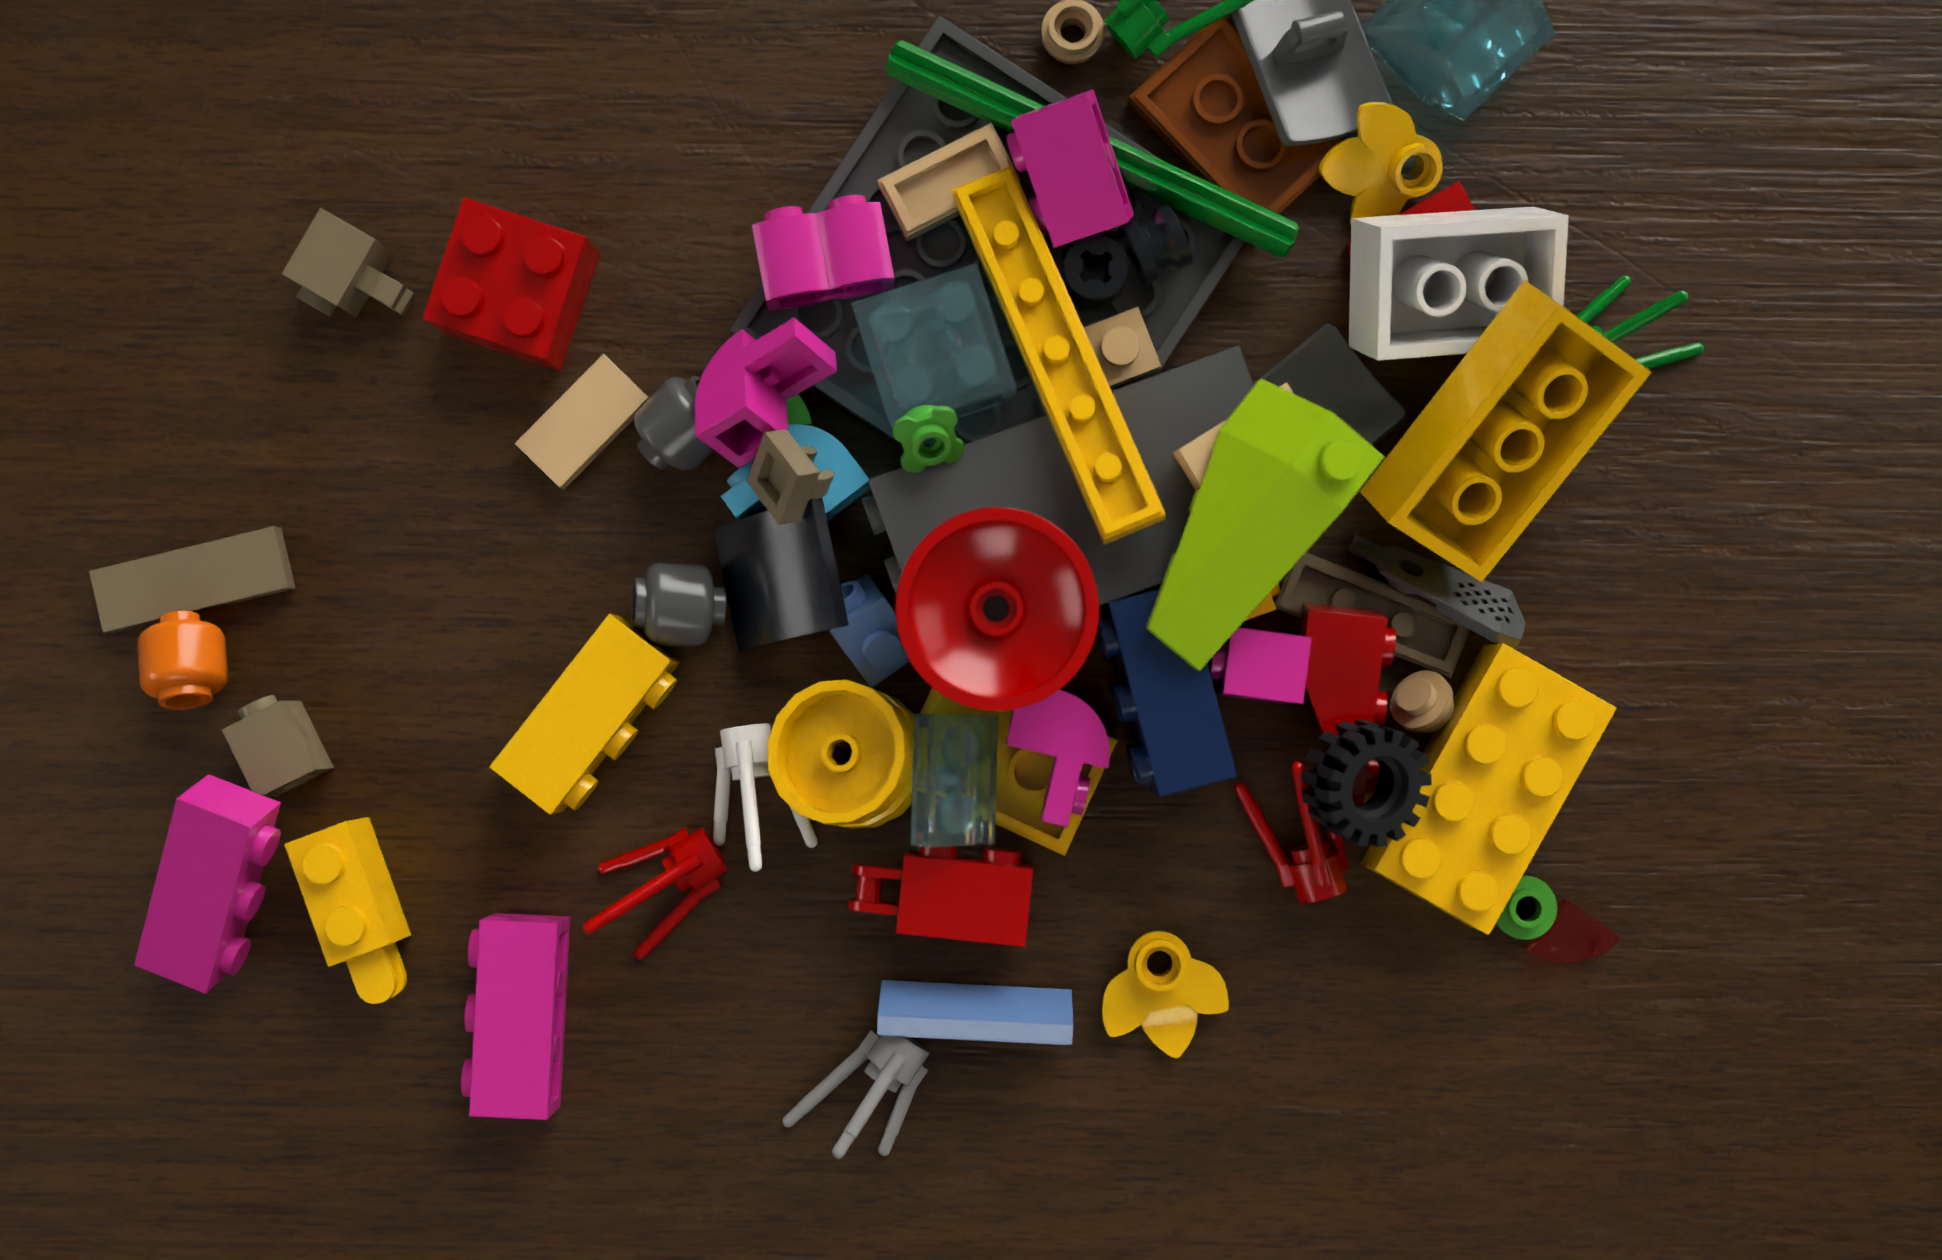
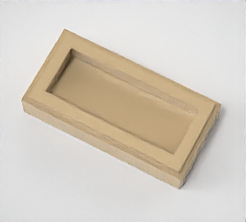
(922, 190)
(582, 422)

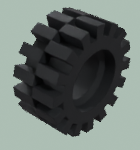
(1395, 792)

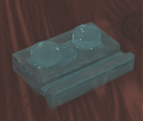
(954, 780)

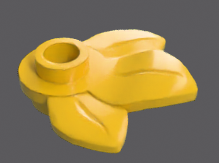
(1373, 162)
(1165, 1001)

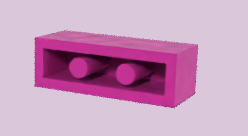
(208, 883)
(517, 1016)

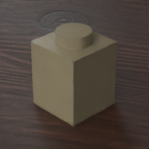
(276, 746)

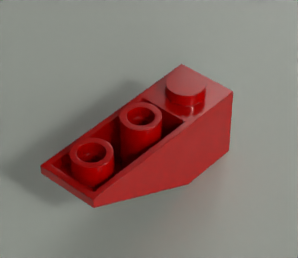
(1346, 672)

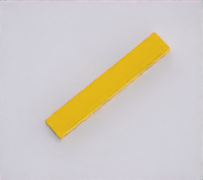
(1058, 356)

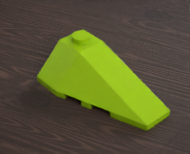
(1265, 498)

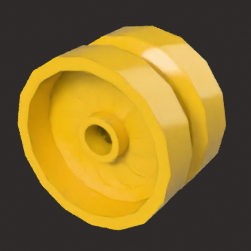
(811, 749)

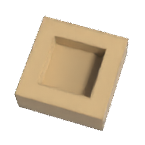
(1123, 347)

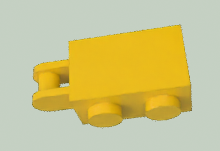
(353, 905)

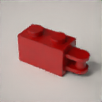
(952, 894)

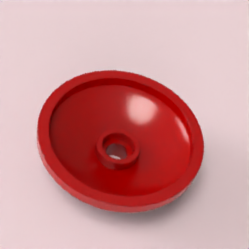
(1048, 617)

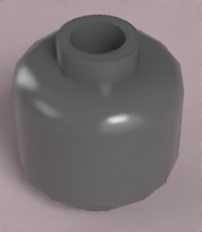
(668, 426)
(676, 604)

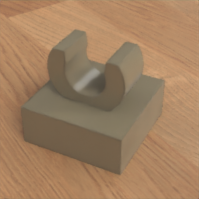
(786, 476)

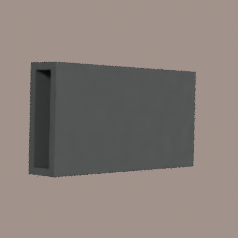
(1030, 473)

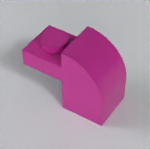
(749, 385)
(1074, 736)

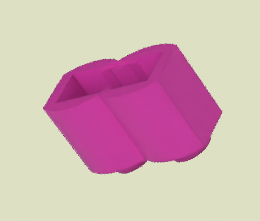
(823, 253)

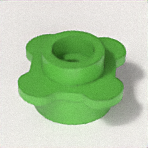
(926, 423)

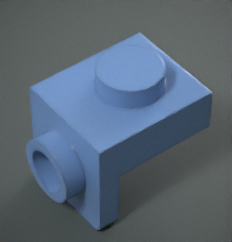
(872, 631)

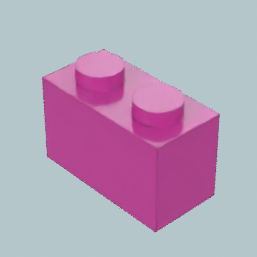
(1070, 169)
(1262, 666)

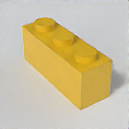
(586, 716)

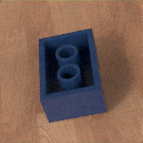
(1165, 700)

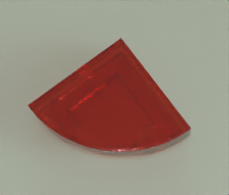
(1572, 937)

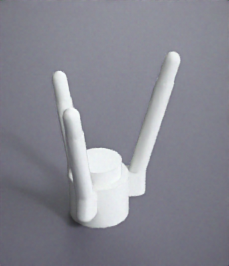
(747, 758)

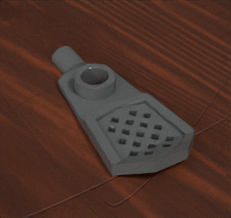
(1457, 595)

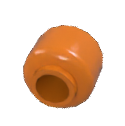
(182, 661)

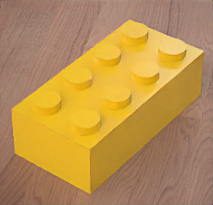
(1503, 432)
(1495, 785)

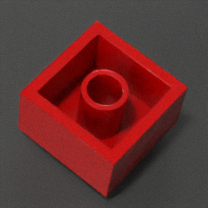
(511, 284)

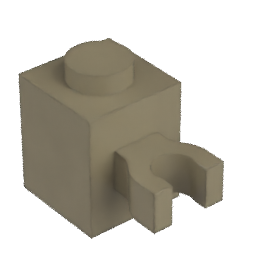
(343, 268)

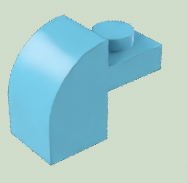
(846, 487)

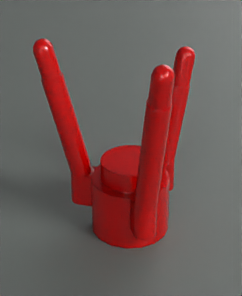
(692, 862)
(1315, 865)

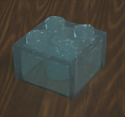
(936, 345)

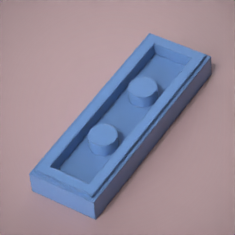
(975, 1012)

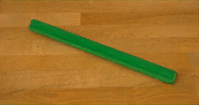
(1138, 169)

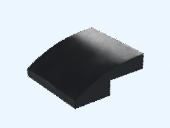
(780, 577)

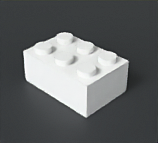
(1444, 276)

